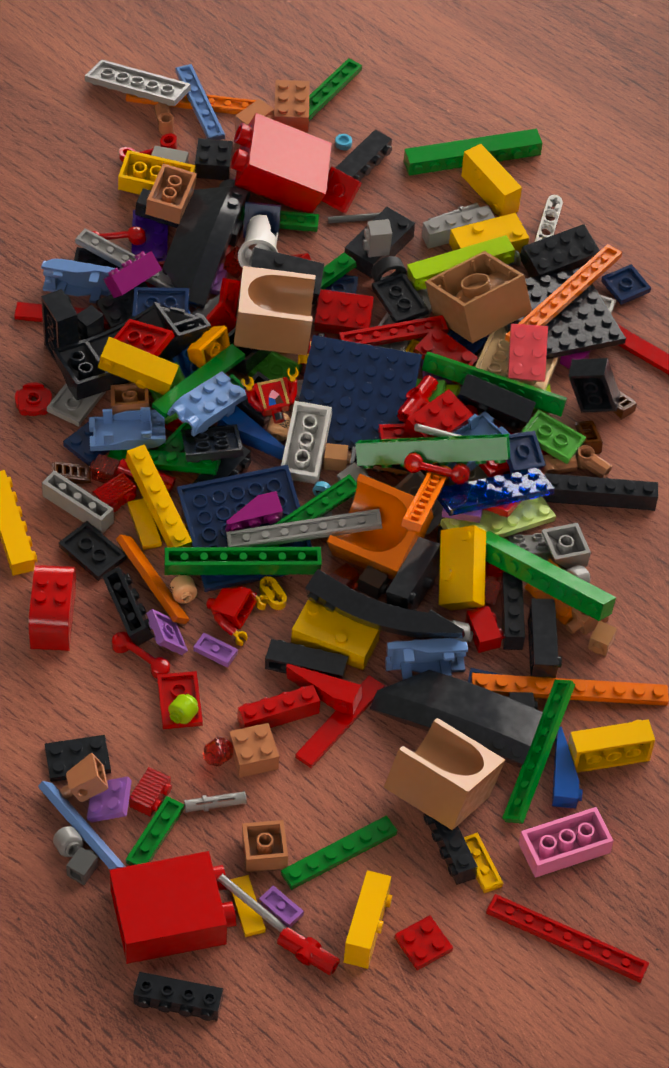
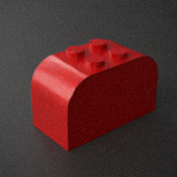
(52, 607)

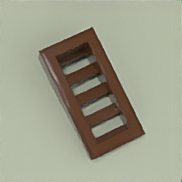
(629, 406)
(592, 436)
(64, 468)

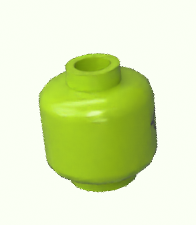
(183, 709)

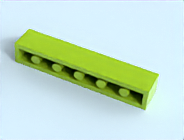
(426, 269)

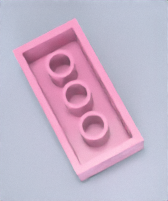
(565, 842)

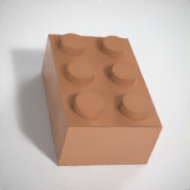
(292, 103)
(171, 193)

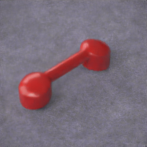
(168, 141)
(135, 235)
(414, 463)
(122, 643)

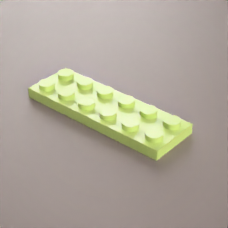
(526, 516)

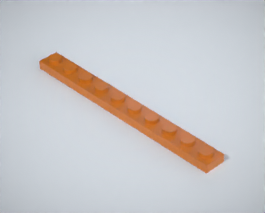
(572, 288)
(424, 501)
(584, 689)

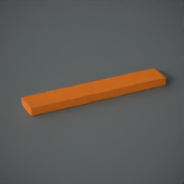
(152, 579)

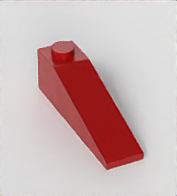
(334, 692)

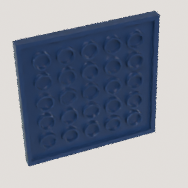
(360, 384)
(212, 502)

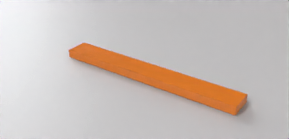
(219, 103)

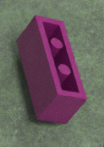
(132, 273)

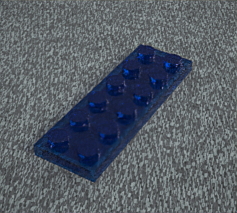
(495, 491)

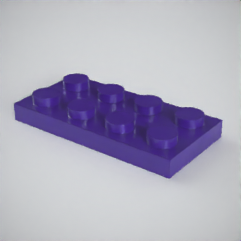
(156, 237)

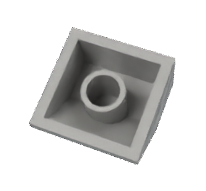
(567, 545)

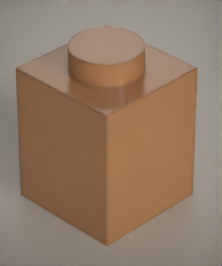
(336, 457)
(602, 638)

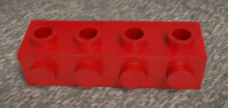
(280, 708)

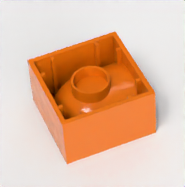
(379, 548)

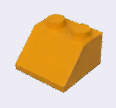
(208, 345)

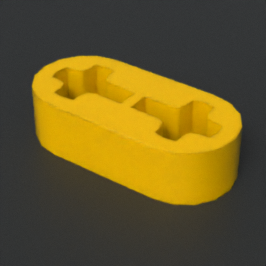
(276, 590)

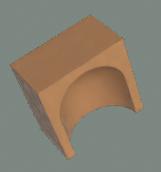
(479, 296)
(274, 310)
(445, 774)

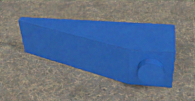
(253, 434)
(565, 779)

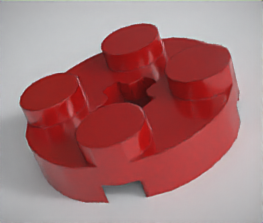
(33, 408)

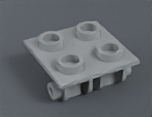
(532, 543)

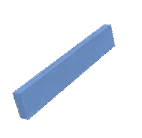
(200, 103)
(80, 825)

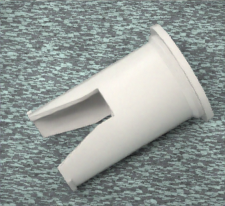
(257, 233)

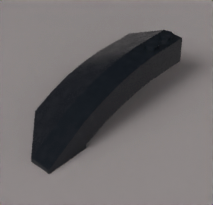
(203, 240)
(81, 359)
(376, 613)
(476, 712)

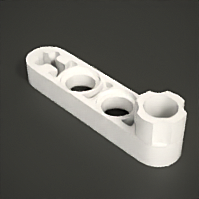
(555, 201)

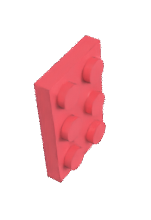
(527, 352)

